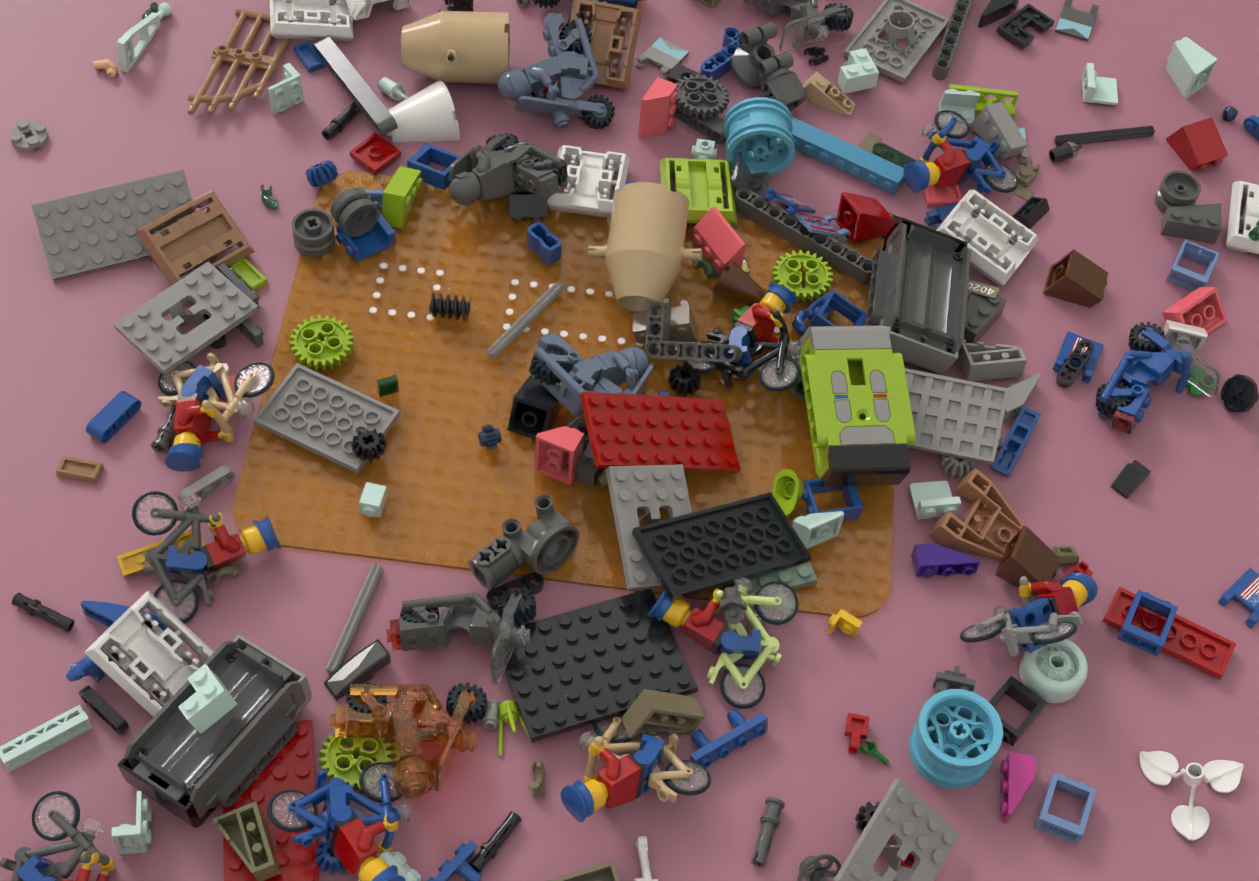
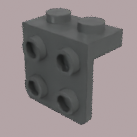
(744, 179)

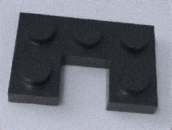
(1014, 26)

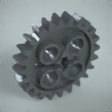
(701, 96)

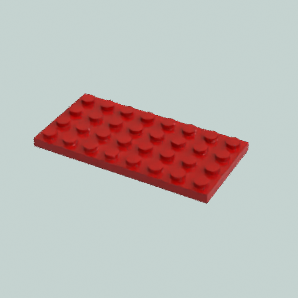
(659, 432)
(289, 770)

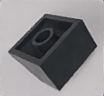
(526, 205)

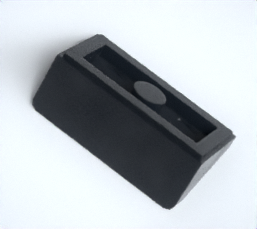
(1032, 211)

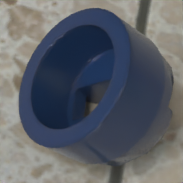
(1229, 113)

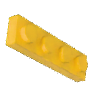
(133, 561)

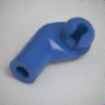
(799, 324)

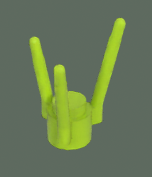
(508, 714)

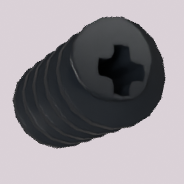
(450, 307)

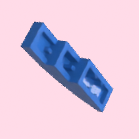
(1016, 441)
(108, 613)

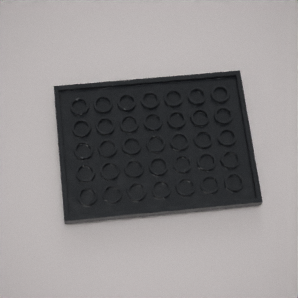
(594, 665)

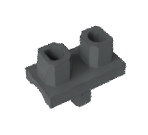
(733, 605)
(952, 680)

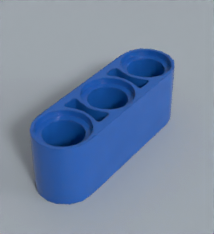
(113, 416)

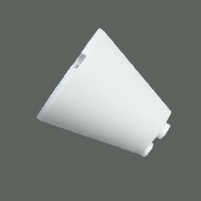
(426, 117)

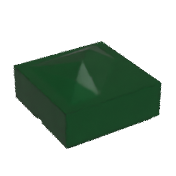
(387, 385)

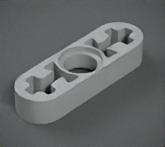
(209, 483)

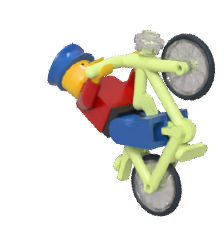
(741, 683)

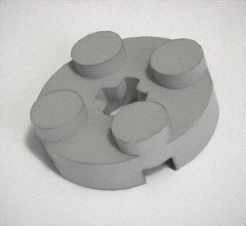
(24, 128)

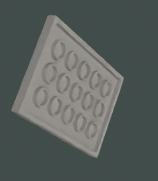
(323, 415)

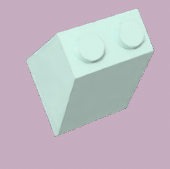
(1189, 66)

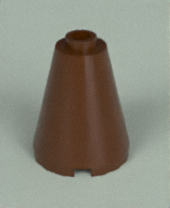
(738, 286)

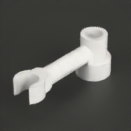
(642, 850)

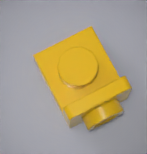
(846, 622)

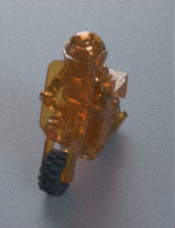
(409, 719)

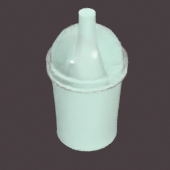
(394, 90)

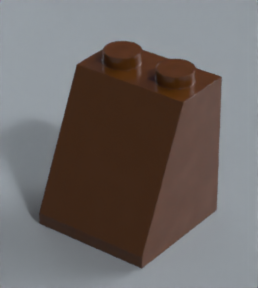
(1076, 280)
(1027, 557)

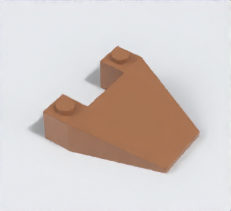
(985, 524)

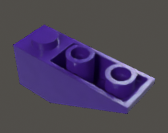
(939, 560)

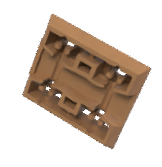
(609, 38)
(194, 237)

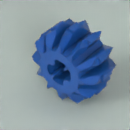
(321, 173)
(326, 860)

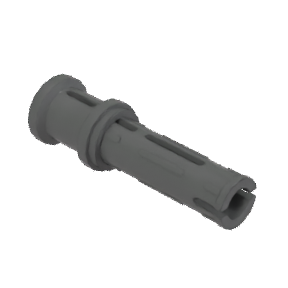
(165, 434)
(769, 822)

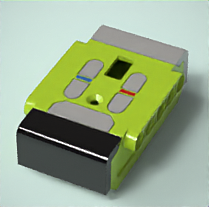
(856, 406)

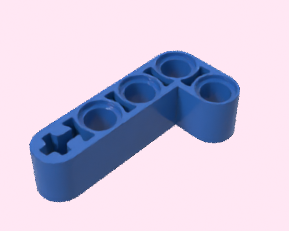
(720, 62)

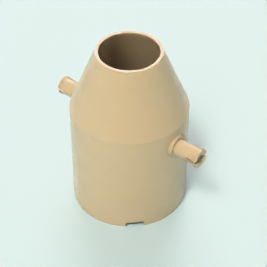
(458, 46)
(645, 243)

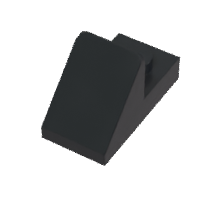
(1130, 478)

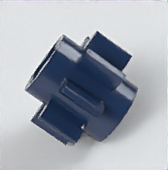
(489, 437)

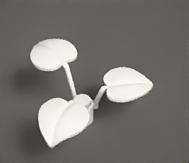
(1221, 774)

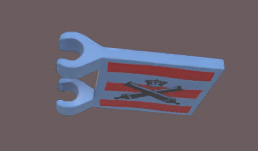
(821, 225)

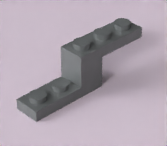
(252, 332)

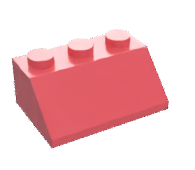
(658, 108)
(718, 240)
(1198, 309)
(559, 453)

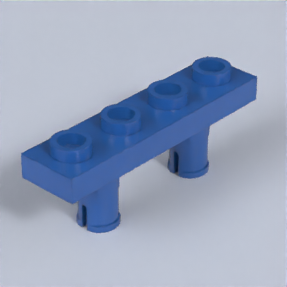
(736, 738)
(459, 864)

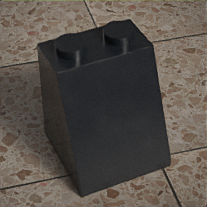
(533, 409)

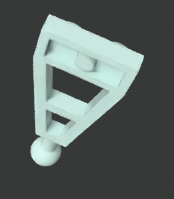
(147, 28)

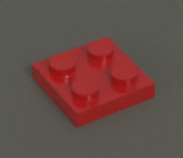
(375, 153)

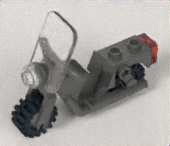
(806, 22)
(423, 627)

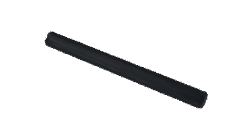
(1105, 135)

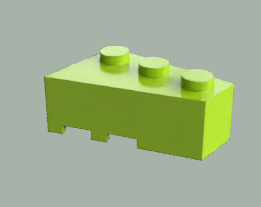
(400, 195)

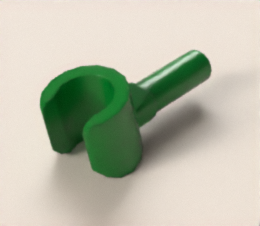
(872, 750)

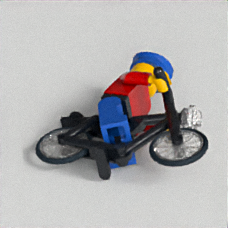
(753, 335)

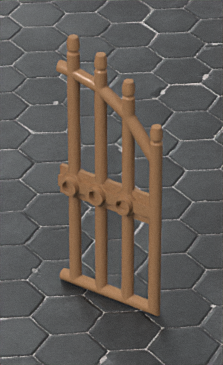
(239, 57)

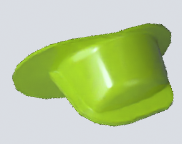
(787, 490)

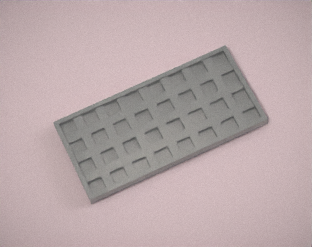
(100, 225)
(956, 415)

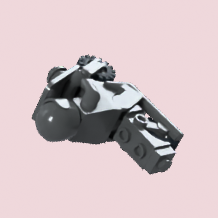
(503, 169)

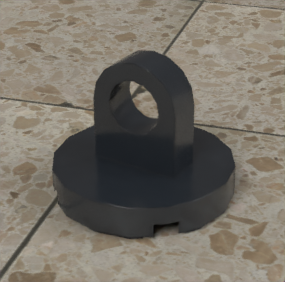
(1239, 393)

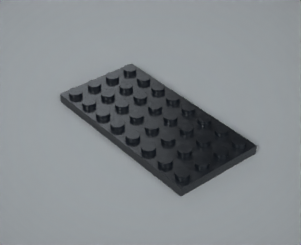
(720, 545)

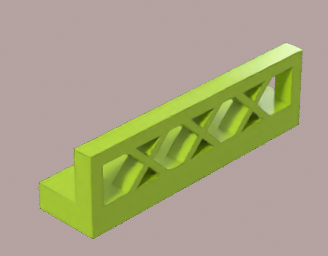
(983, 101)

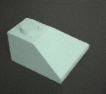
(818, 527)

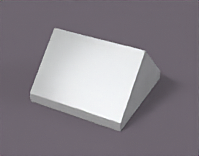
(1184, 334)

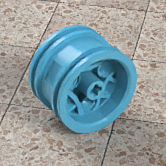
(760, 133)
(947, 755)

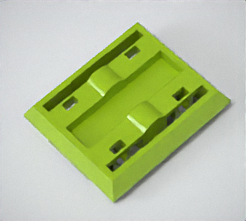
(702, 185)

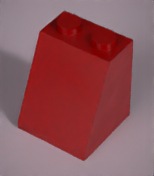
(1198, 145)
(863, 217)

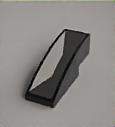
(358, 669)

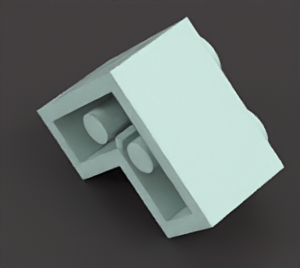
(858, 73)
(208, 702)

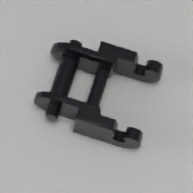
(815, 52)

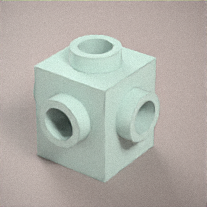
(704, 150)

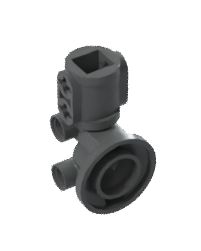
(759, 67)
(542, 546)

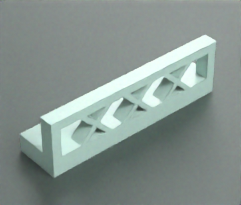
(47, 740)

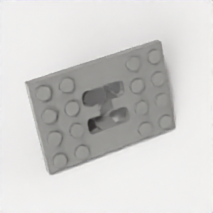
(901, 20)
(162, 339)
(645, 489)
(917, 832)

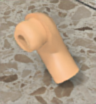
(106, 64)

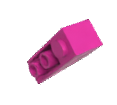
(1018, 776)

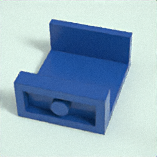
(370, 243)

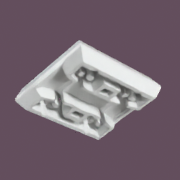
(311, 20)
(589, 181)
(1247, 220)
(989, 236)
(148, 655)

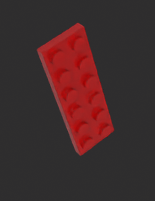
(1184, 640)

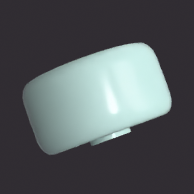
(1054, 671)

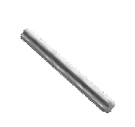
(525, 320)
(354, 618)

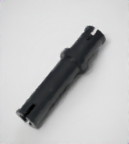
(337, 124)
(22, 602)
(490, 848)

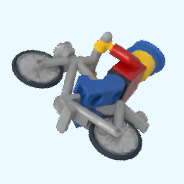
(1040, 622)

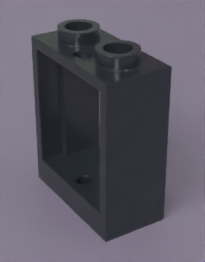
(1025, 698)

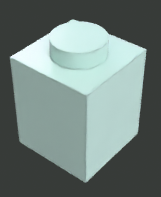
(373, 500)

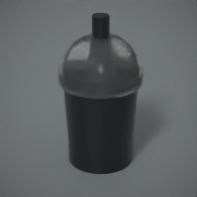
(1064, 152)

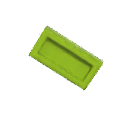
(247, 272)

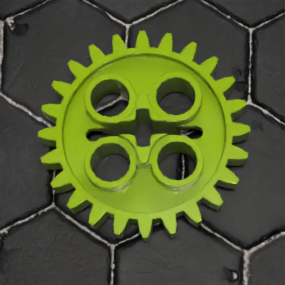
(815, 273)
(321, 342)
(351, 775)

